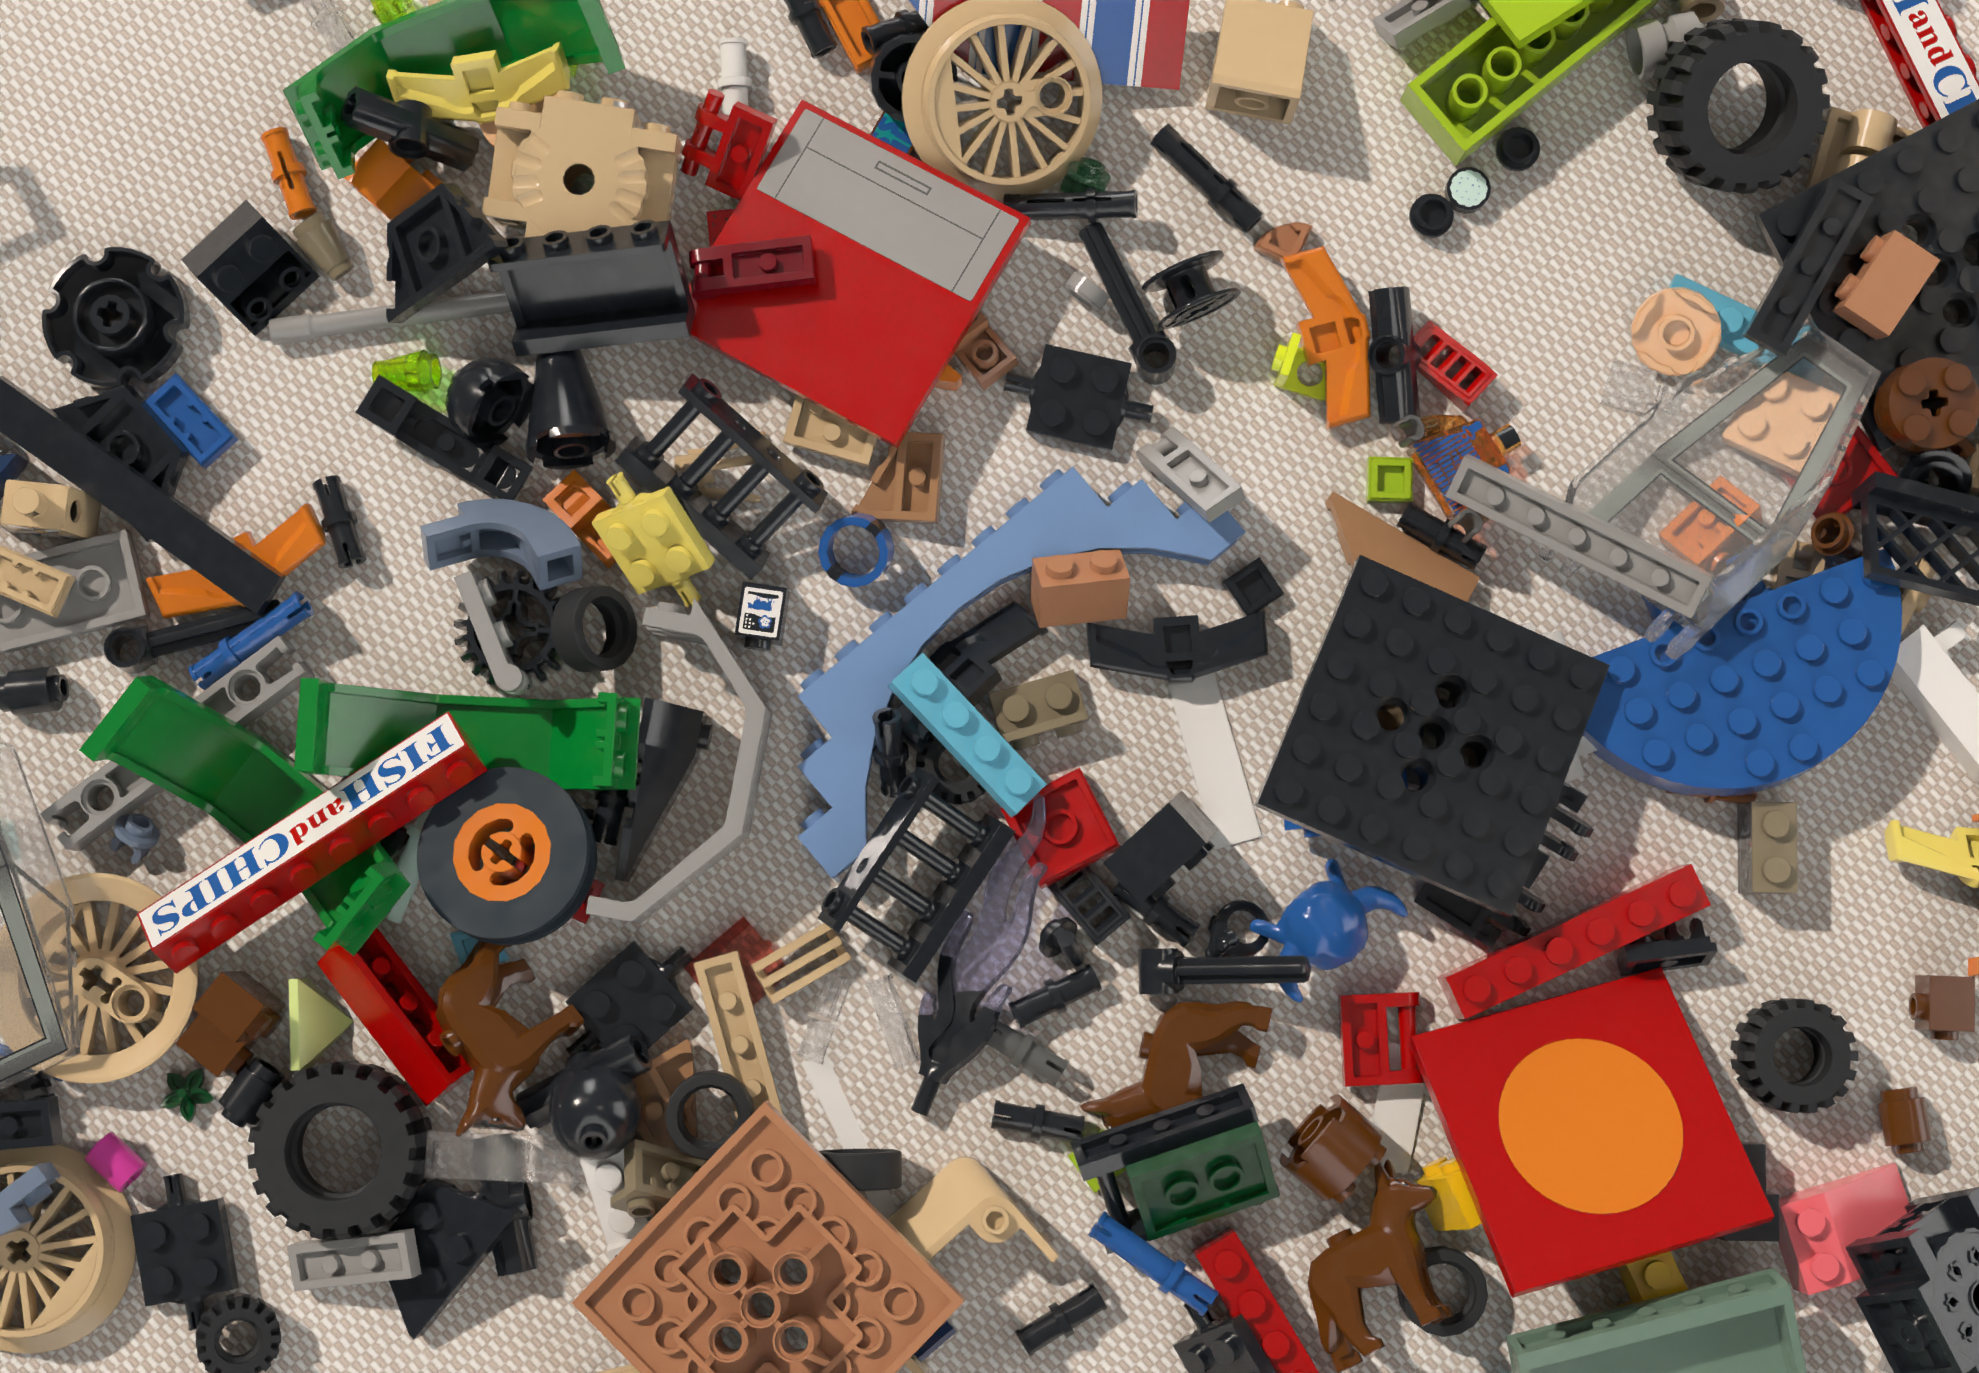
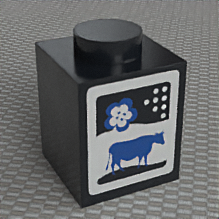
(762, 615)

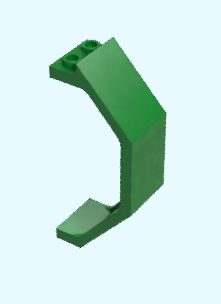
(426, 45)
(567, 740)
(245, 789)

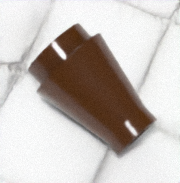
(1836, 536)

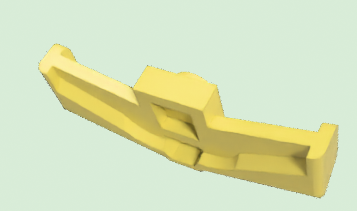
(483, 84)
(1950, 855)

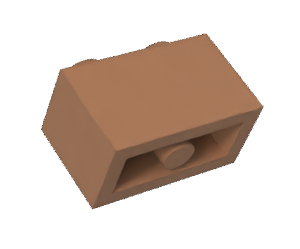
(1884, 284)
(1079, 588)

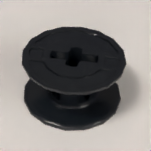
(1191, 289)

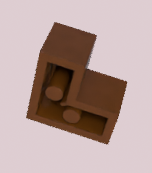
(230, 1022)

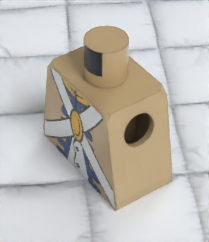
(45, 510)

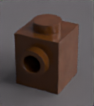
(1943, 1005)

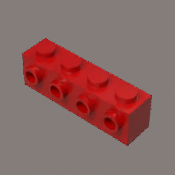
(396, 1014)

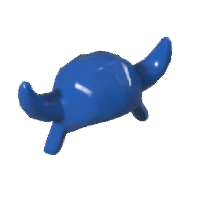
(1327, 922)

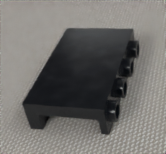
(595, 287)

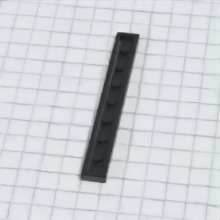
(137, 499)

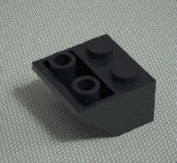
(250, 268)

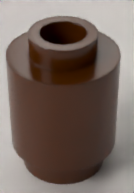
(1904, 1120)

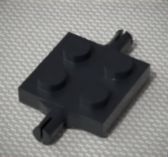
(1078, 397)
(631, 998)
(184, 1251)
(1221, 1346)

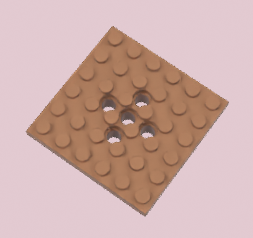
(760, 1204)

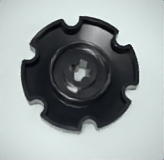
(94, 293)

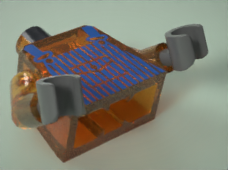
(1440, 451)

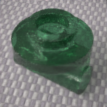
(1085, 174)

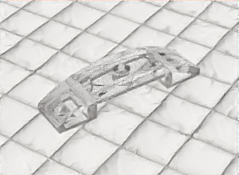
(500, 1158)

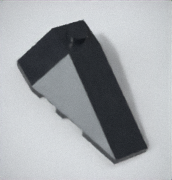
(668, 752)

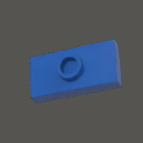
(191, 421)

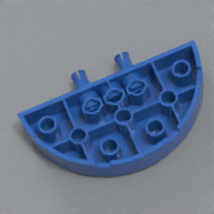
(1758, 692)

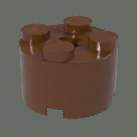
(1952, 397)
(1333, 1149)

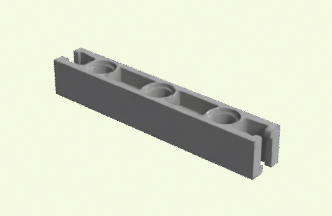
(133, 790)

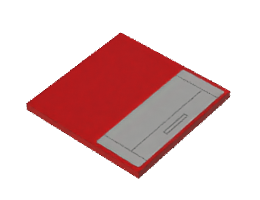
(896, 269)

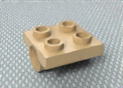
(1852, 138)

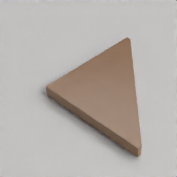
(1371, 537)

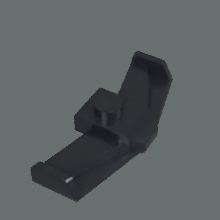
(1177, 648)
(969, 661)

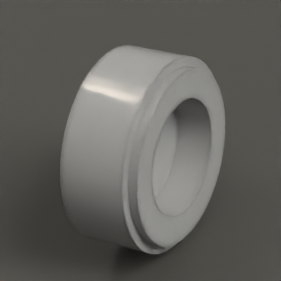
(1086, 291)

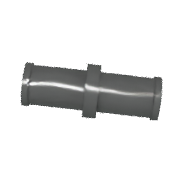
(1027, 1053)

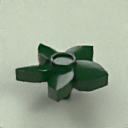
(187, 1093)

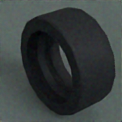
(569, 635)
(676, 1104)
(868, 1167)
(1476, 1298)

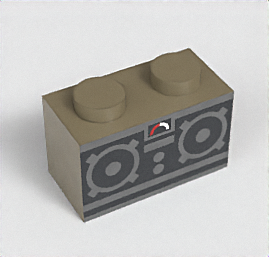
(1767, 847)

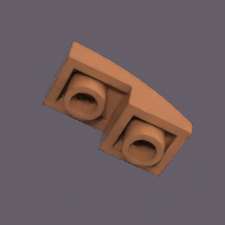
(984, 353)

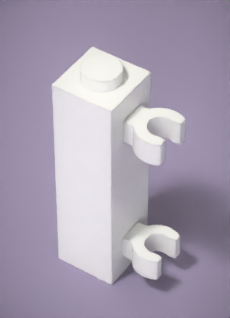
(1941, 690)

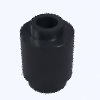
(33, 690)
(249, 1091)

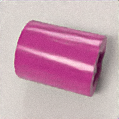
(115, 1161)

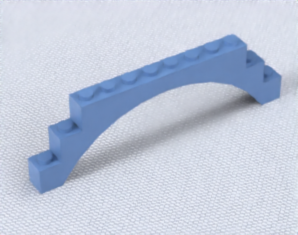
(1056, 522)

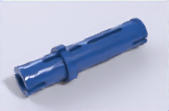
(236, 649)
(1154, 1264)

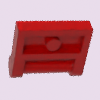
(1366, 1038)

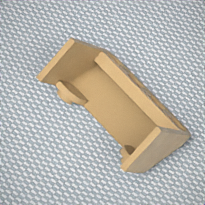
(950, 1202)

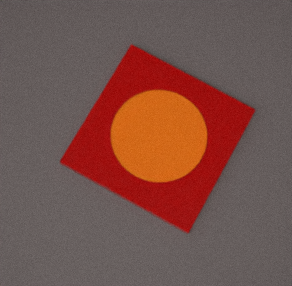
(1589, 1131)

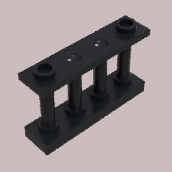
(713, 518)
(958, 882)
(1153, 1135)

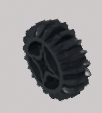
(517, 611)

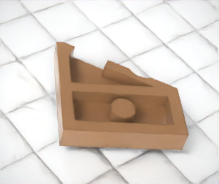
(908, 482)
(657, 1087)

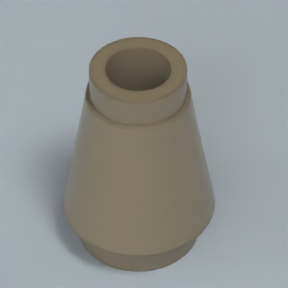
(323, 245)

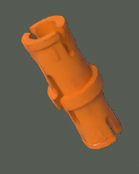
(278, 148)

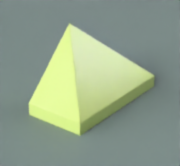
(313, 1023)

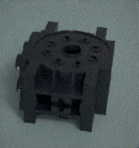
(1925, 1285)

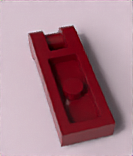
(753, 266)

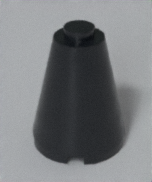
(566, 414)

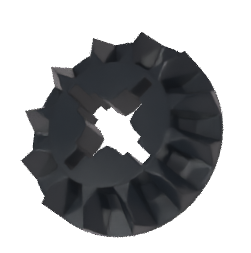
(1953, 468)

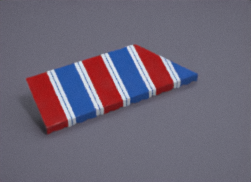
(1132, 39)

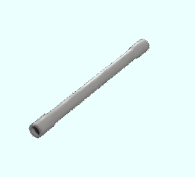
(308, 326)

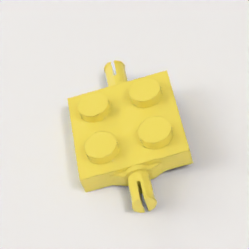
(653, 540)

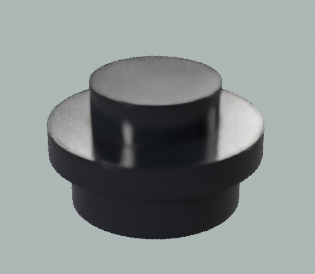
(1517, 149)
(1431, 215)

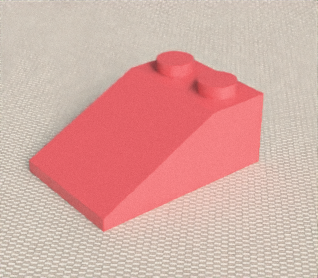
(1831, 1216)

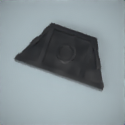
(436, 248)
(132, 432)
(452, 1240)

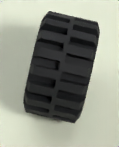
(1830, 1061)

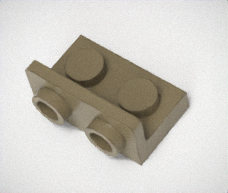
(1039, 709)
(652, 1178)

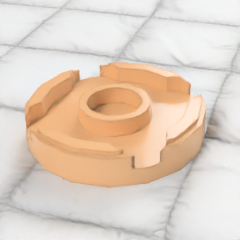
(1676, 331)

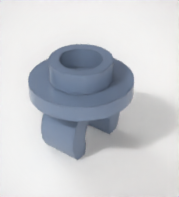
(137, 832)

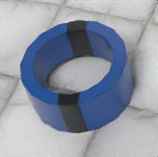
(879, 532)

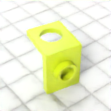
(1286, 363)

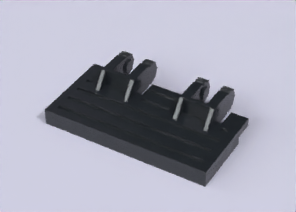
(1471, 917)

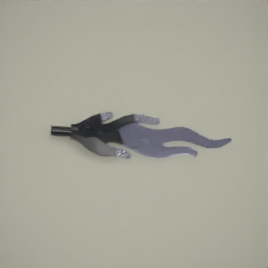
(950, 1033)

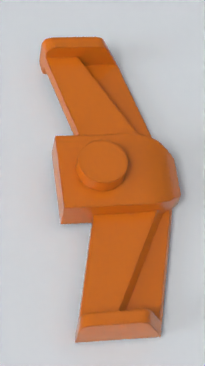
(1333, 335)
(283, 549)

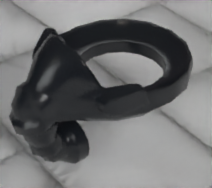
(1224, 941)

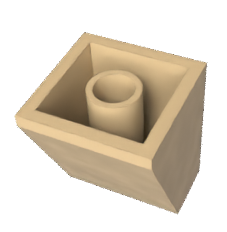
(1260, 59)

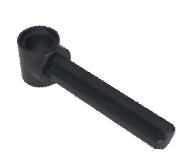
(1128, 306)
(177, 637)
(1169, 970)

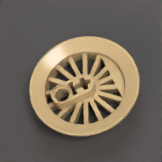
(932, 109)
(113, 1001)
(97, 1279)

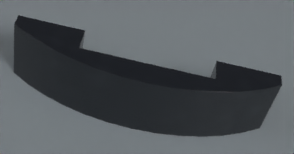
(436, 438)

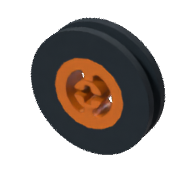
(474, 897)

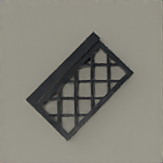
(1918, 503)

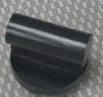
(1058, 938)

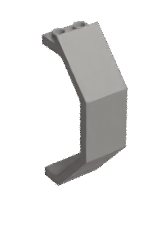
(675, 623)

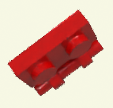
(740, 149)

